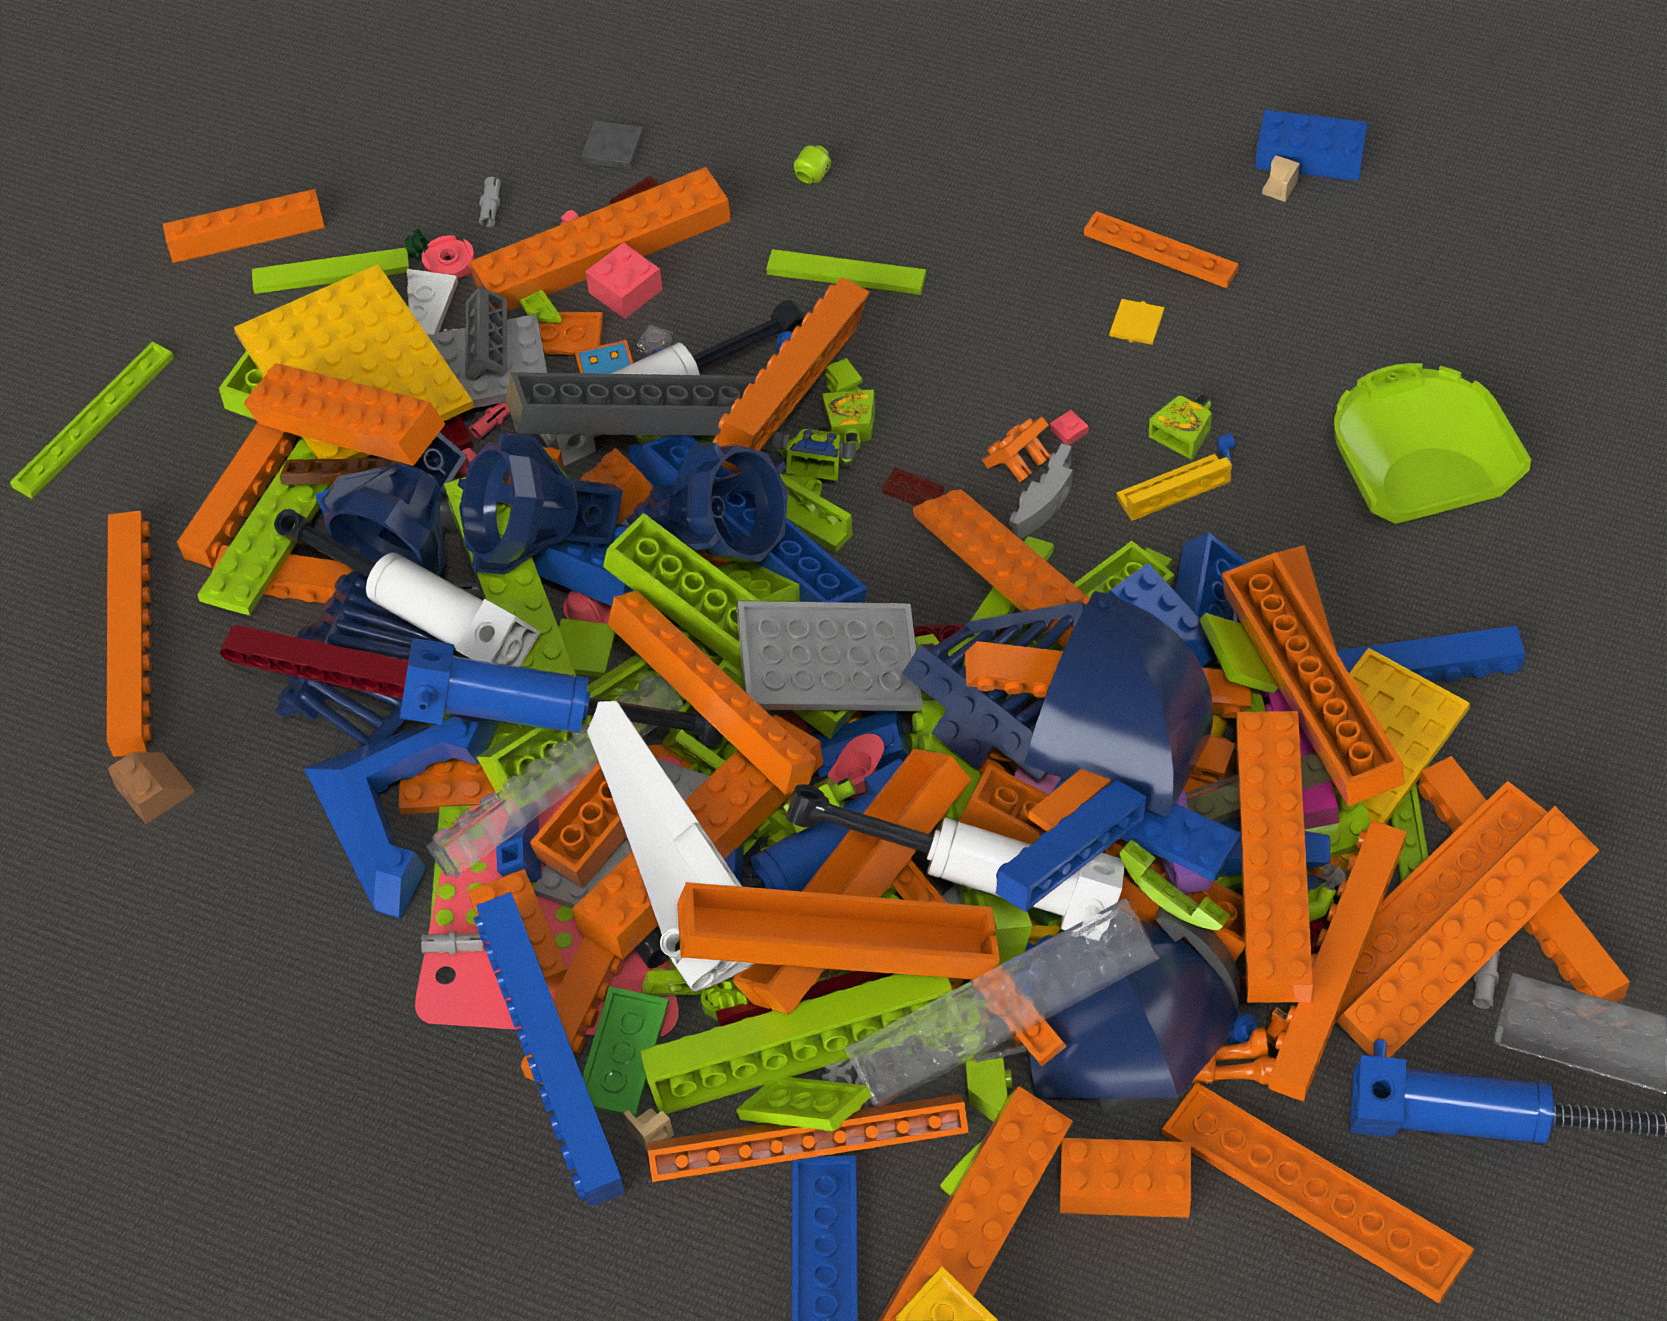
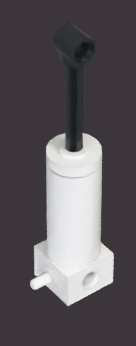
(678, 361)
(425, 599)
(971, 856)

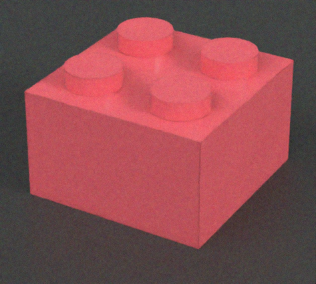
(624, 280)

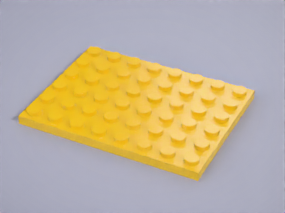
(358, 335)

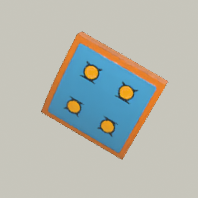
(604, 358)

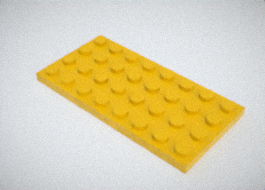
(1414, 718)

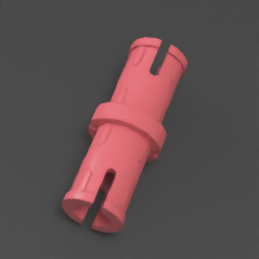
(481, 427)

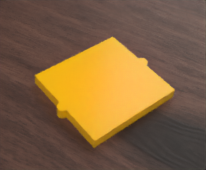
(1137, 321)

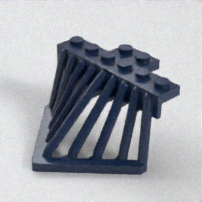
(344, 626)
(984, 719)

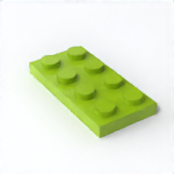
(804, 1103)

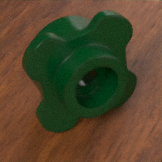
(416, 244)

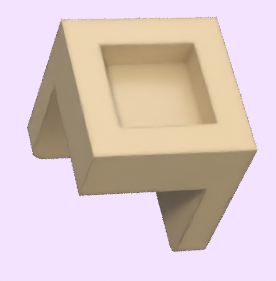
(1282, 178)
(649, 1126)

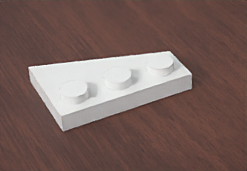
(430, 297)

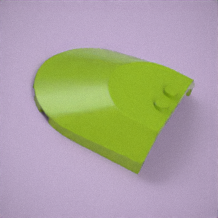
(1426, 442)

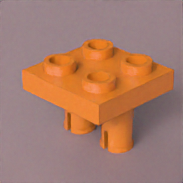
(1017, 438)

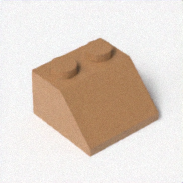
(149, 783)

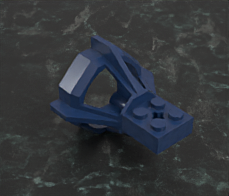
(397, 498)
(542, 502)
(696, 502)

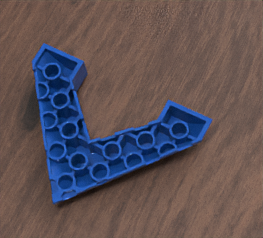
(351, 798)

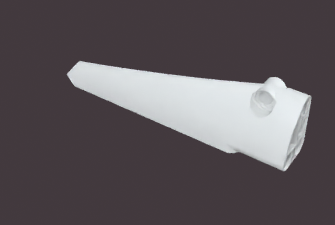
(662, 835)

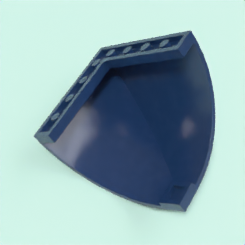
(1125, 704)
(1141, 1032)

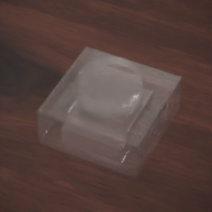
(655, 338)

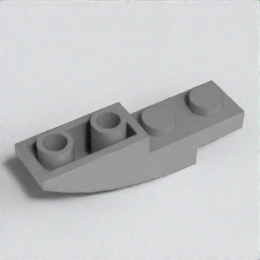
(1045, 497)

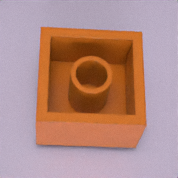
(618, 470)

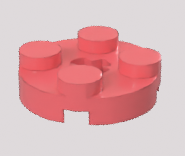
(445, 246)

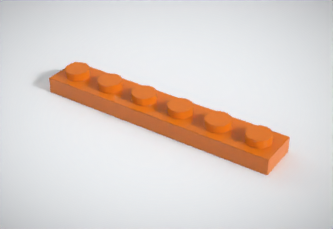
(1161, 249)

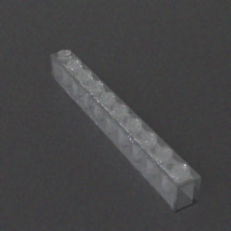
(536, 789)

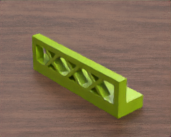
(817, 522)

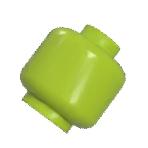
(812, 164)

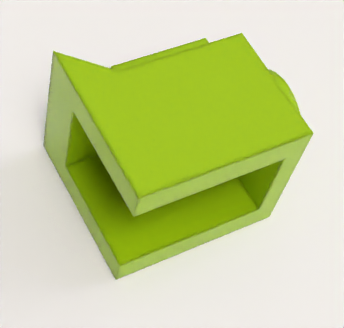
(842, 377)

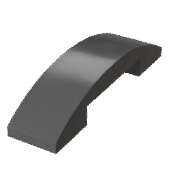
(1208, 946)

